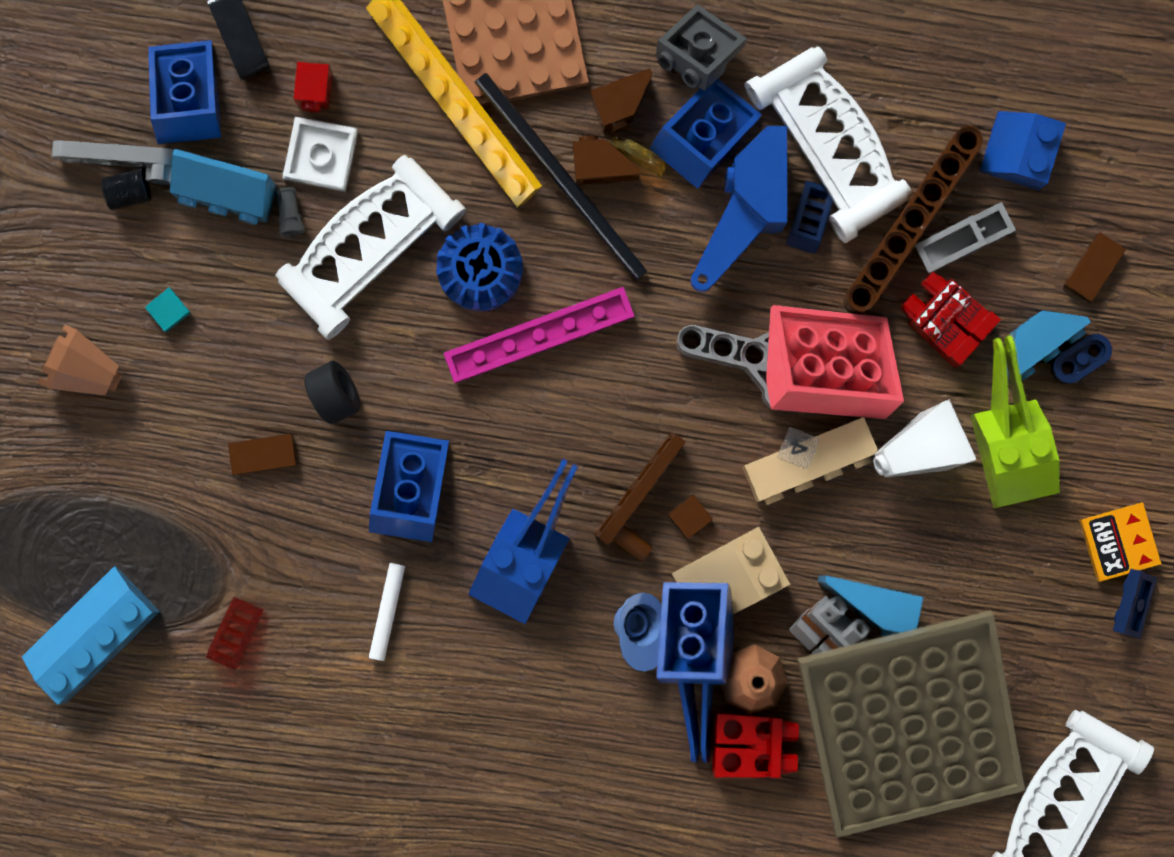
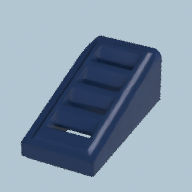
(803, 235)

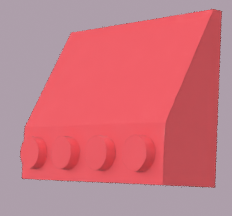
(831, 363)

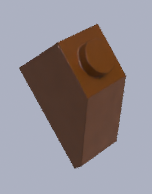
(620, 100)
(601, 162)

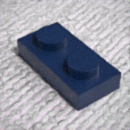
(1134, 604)

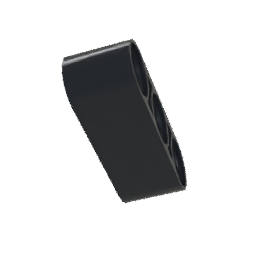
(239, 37)

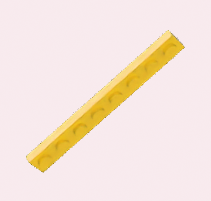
(455, 99)

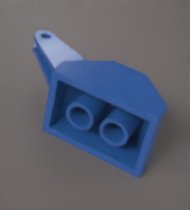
(756, 204)
(523, 557)
(696, 649)

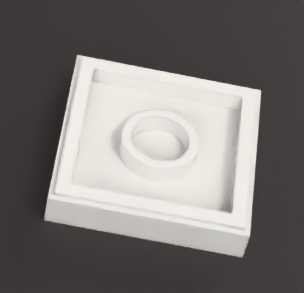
(320, 154)

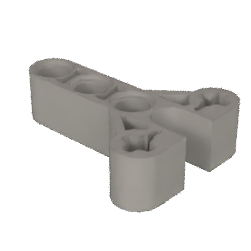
(735, 359)

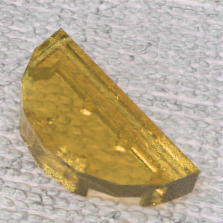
(638, 155)

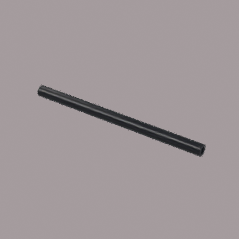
(560, 176)

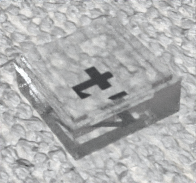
(798, 448)

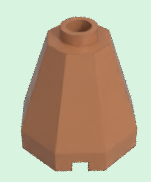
(79, 366)
(746, 665)

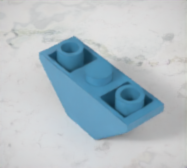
(1042, 336)

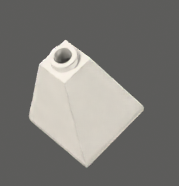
(926, 445)

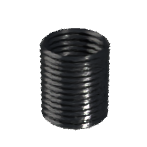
(126, 189)

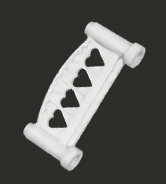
(856, 204)
(326, 299)
(1112, 755)

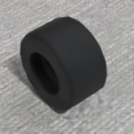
(332, 392)

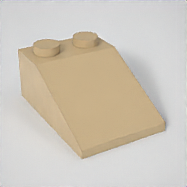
(743, 564)

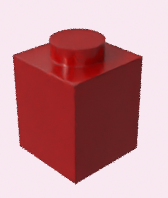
(312, 86)

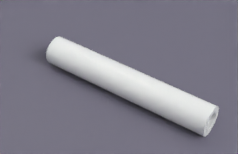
(387, 612)

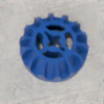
(471, 294)

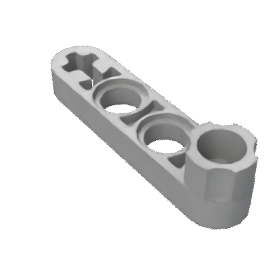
(155, 160)

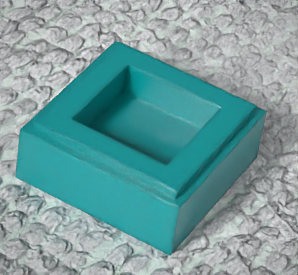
(167, 310)

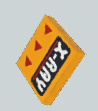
(1120, 541)

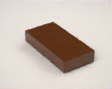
(1094, 267)
(262, 454)

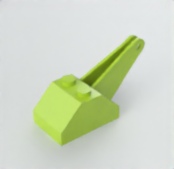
(1016, 438)

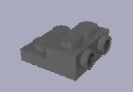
(699, 48)

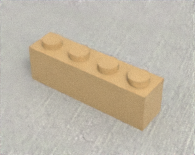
(835, 450)

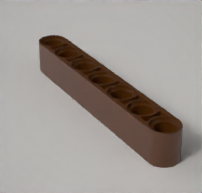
(923, 209)

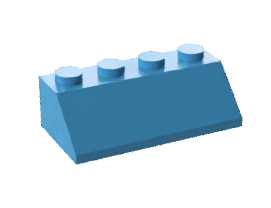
(88, 636)

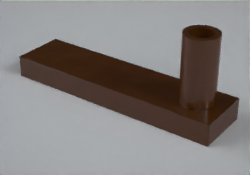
(613, 527)

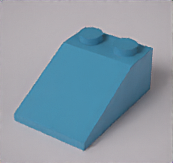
(879, 607)

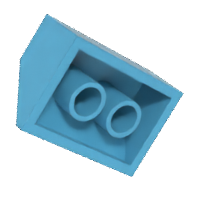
(221, 187)

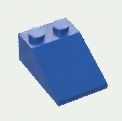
(183, 92)
(704, 132)
(408, 486)

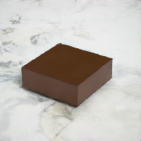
(690, 516)

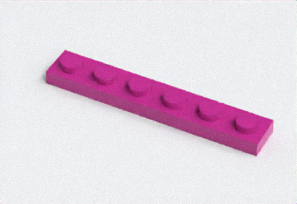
(539, 335)

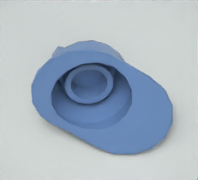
(639, 630)

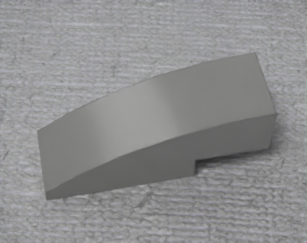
(965, 237)

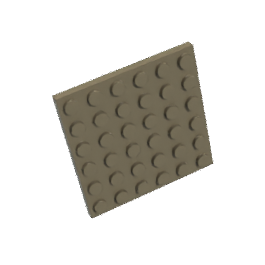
(912, 723)

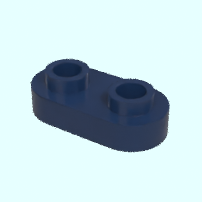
(1080, 360)

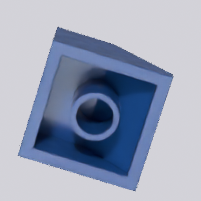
(1022, 148)

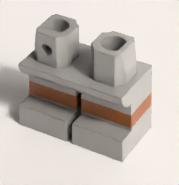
(829, 622)

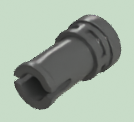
(289, 218)

